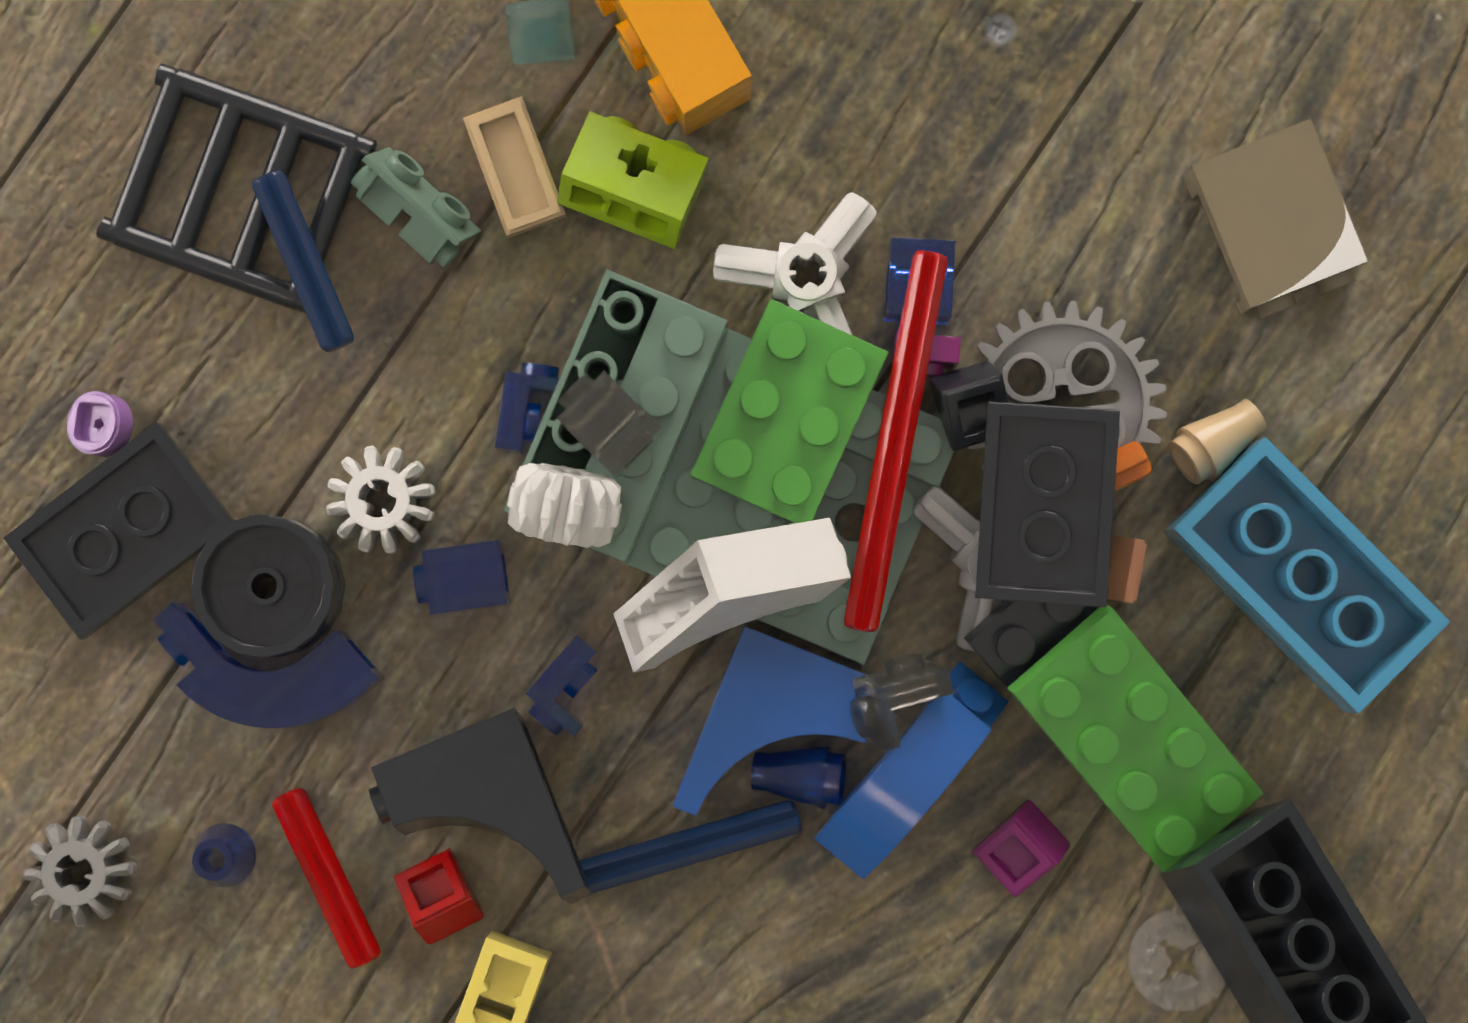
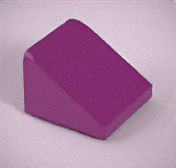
(1022, 848)

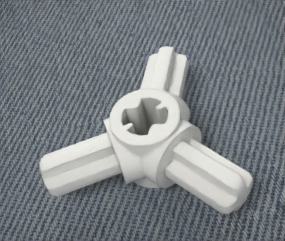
(826, 247)

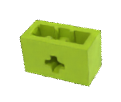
(601, 183)

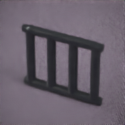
(232, 107)

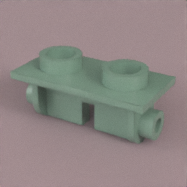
(395, 184)

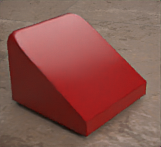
(438, 897)

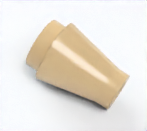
(1213, 443)

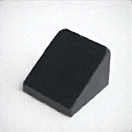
(964, 399)

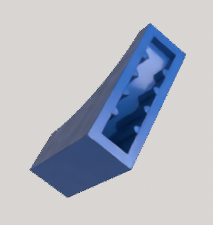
(766, 697)

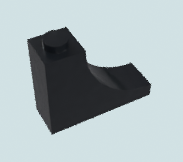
(485, 781)

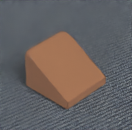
(1125, 569)

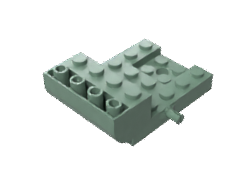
(679, 371)

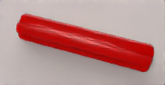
(326, 878)

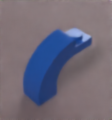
(914, 775)

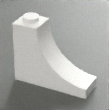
(730, 583)

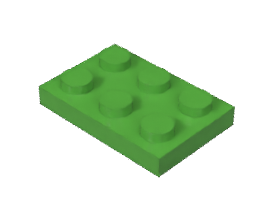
(789, 413)

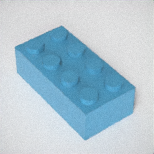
(1306, 576)

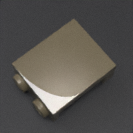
(1278, 218)

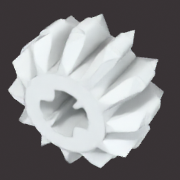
(564, 505)
(362, 511)

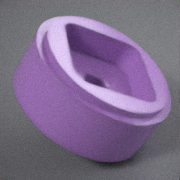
(99, 423)

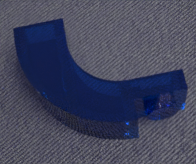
(309, 691)

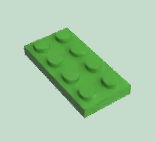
(1135, 739)

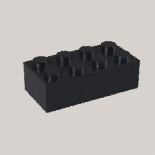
(1286, 926)

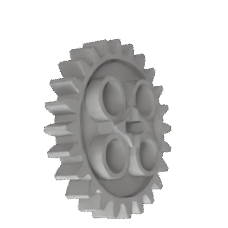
(1052, 348)

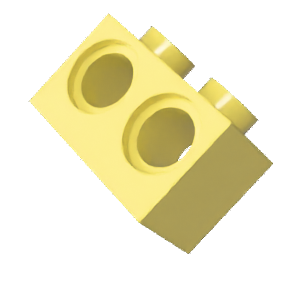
(504, 981)

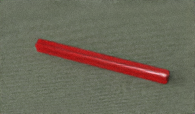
(895, 441)

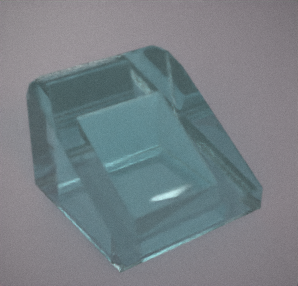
(540, 31)

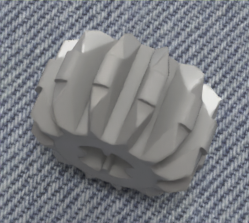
(80, 896)

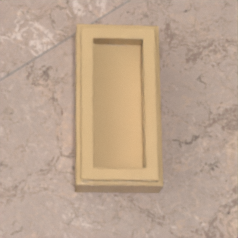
(514, 167)

